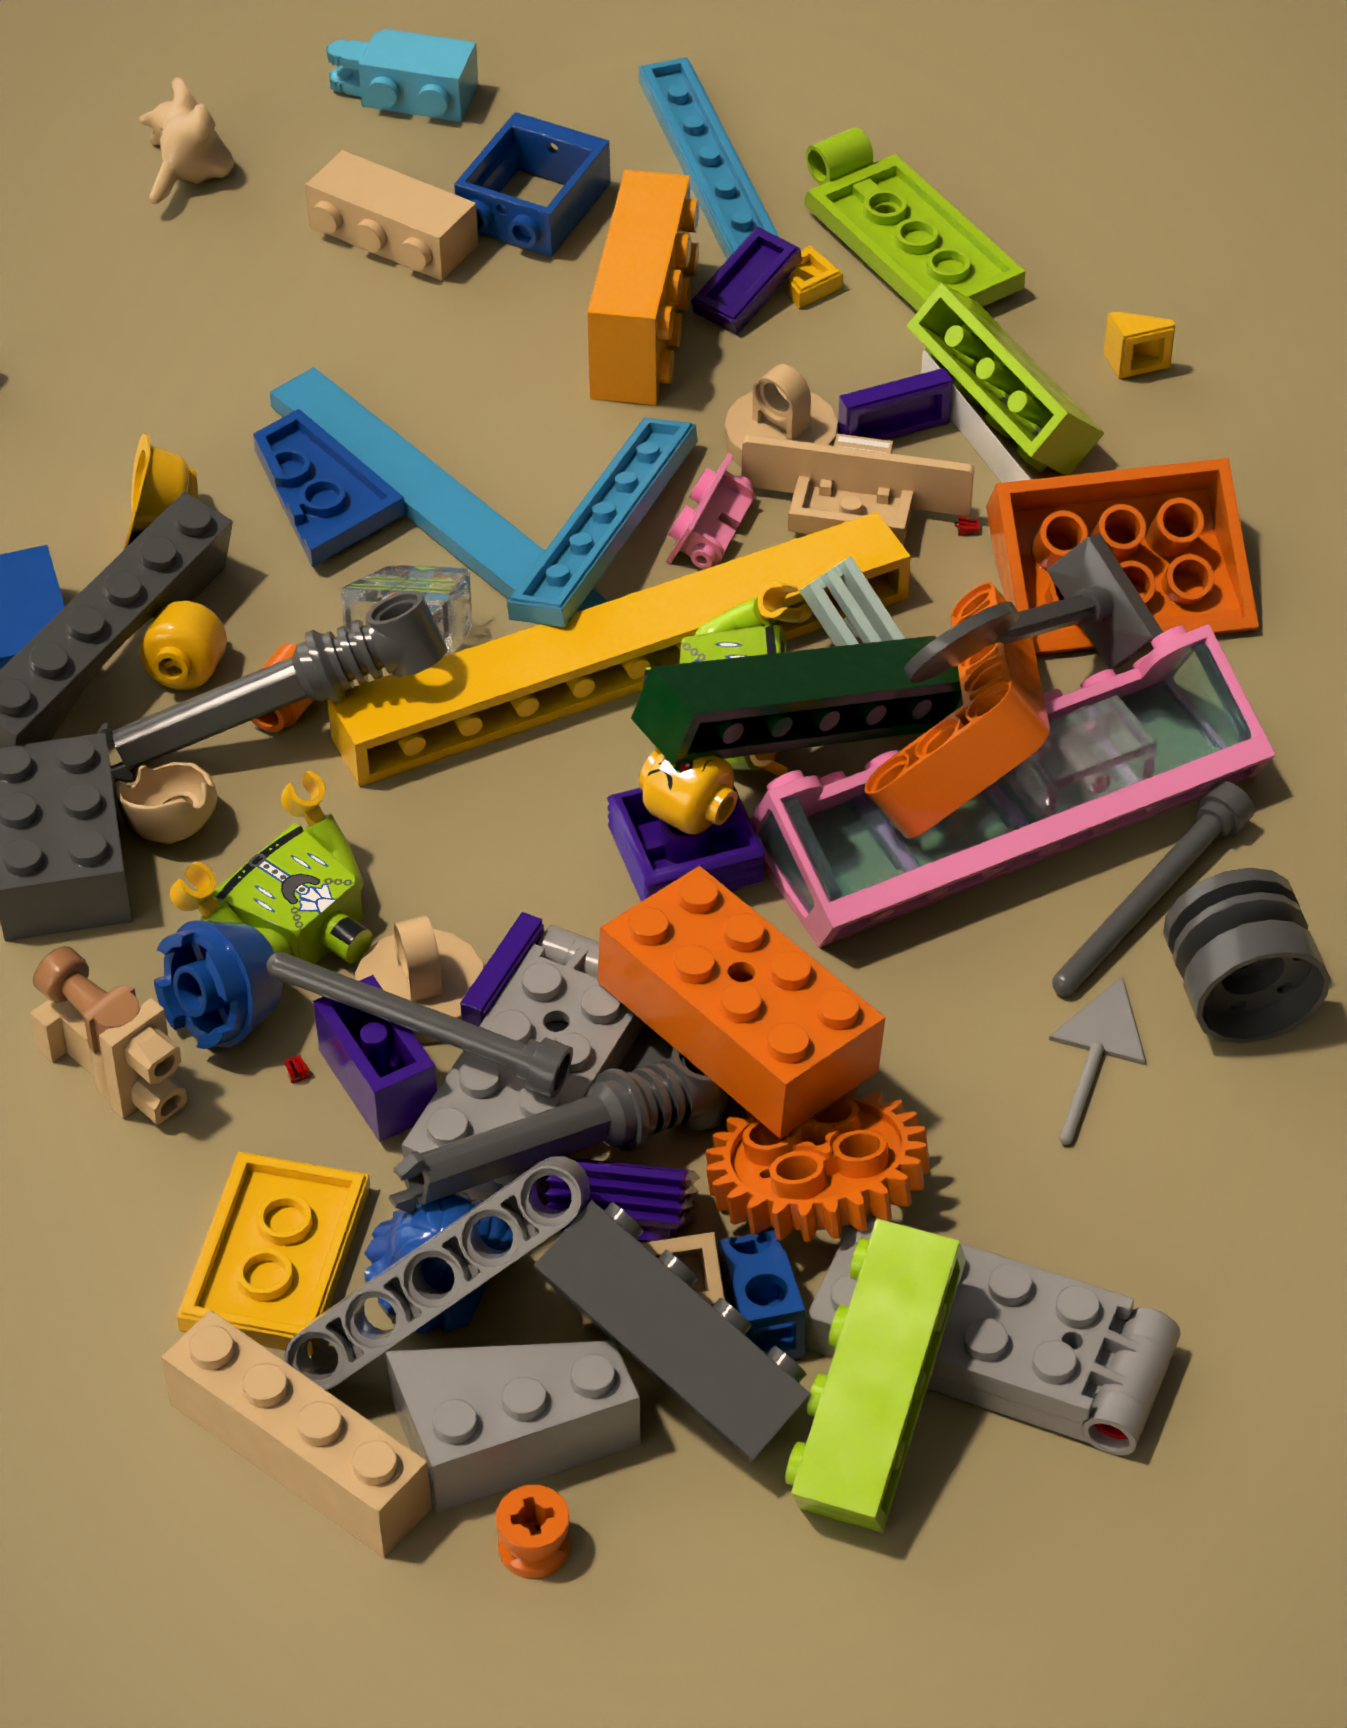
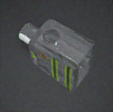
(444, 589)

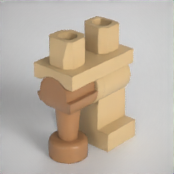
(108, 1036)

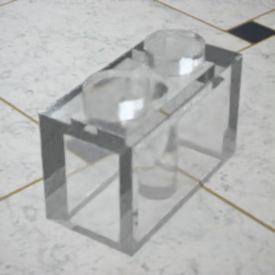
(1085, 758)

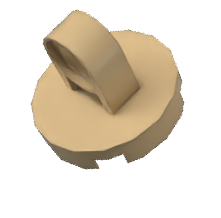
(782, 410)
(423, 967)

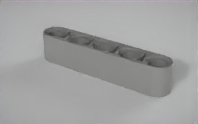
(466, 1253)

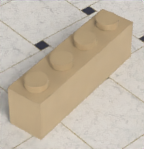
(297, 1433)

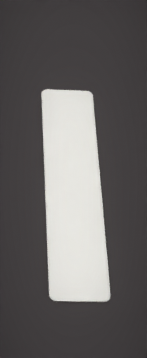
(978, 433)

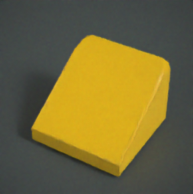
(1138, 343)

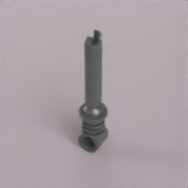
(396, 637)
(617, 1111)

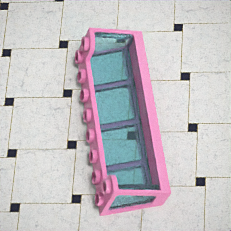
(853, 869)

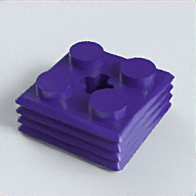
(661, 853)
(650, 1194)

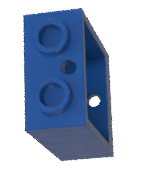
(526, 146)

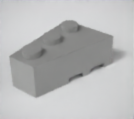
(511, 1412)

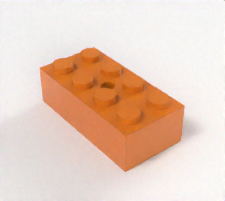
(740, 1000)

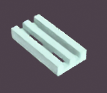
(858, 601)

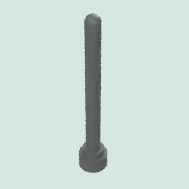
(1220, 814)
(540, 1064)

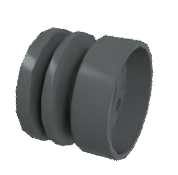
(1246, 955)

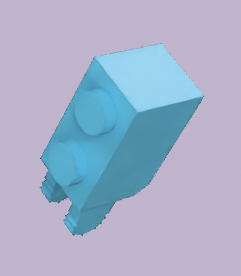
(407, 73)

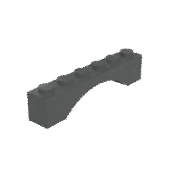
(161, 566)

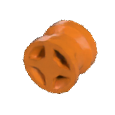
(520, 1544)

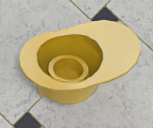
(157, 483)

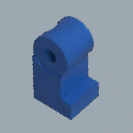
(764, 1291)

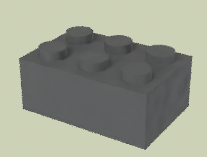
(60, 839)

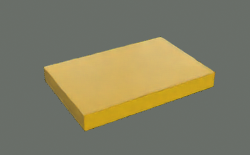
(275, 1247)

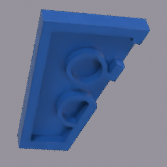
(323, 486)

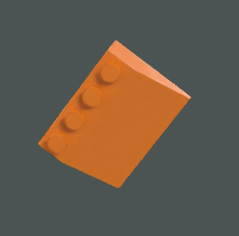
(1165, 525)

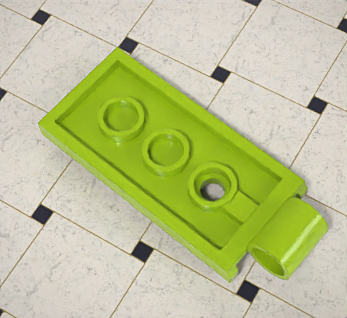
(903, 224)

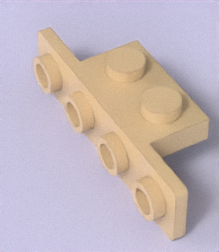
(849, 483)

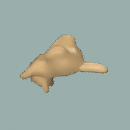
(187, 142)

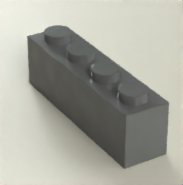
(672, 1330)

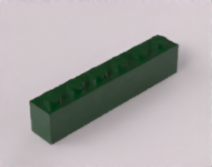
(791, 700)

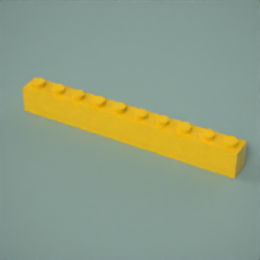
(591, 660)

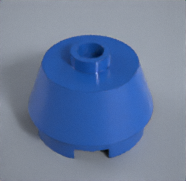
(217, 981)

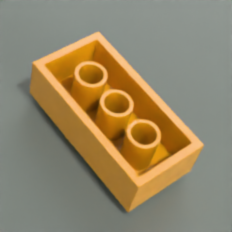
(642, 288)

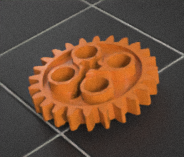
(822, 1173)

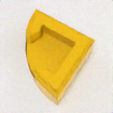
(813, 278)

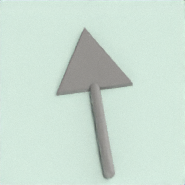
(1101, 1028)

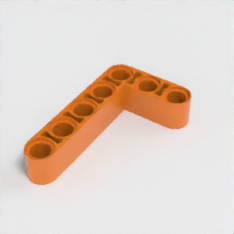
(976, 744)

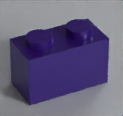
(376, 1065)

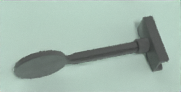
(1094, 596)

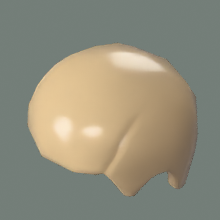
(167, 801)

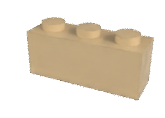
(392, 215)

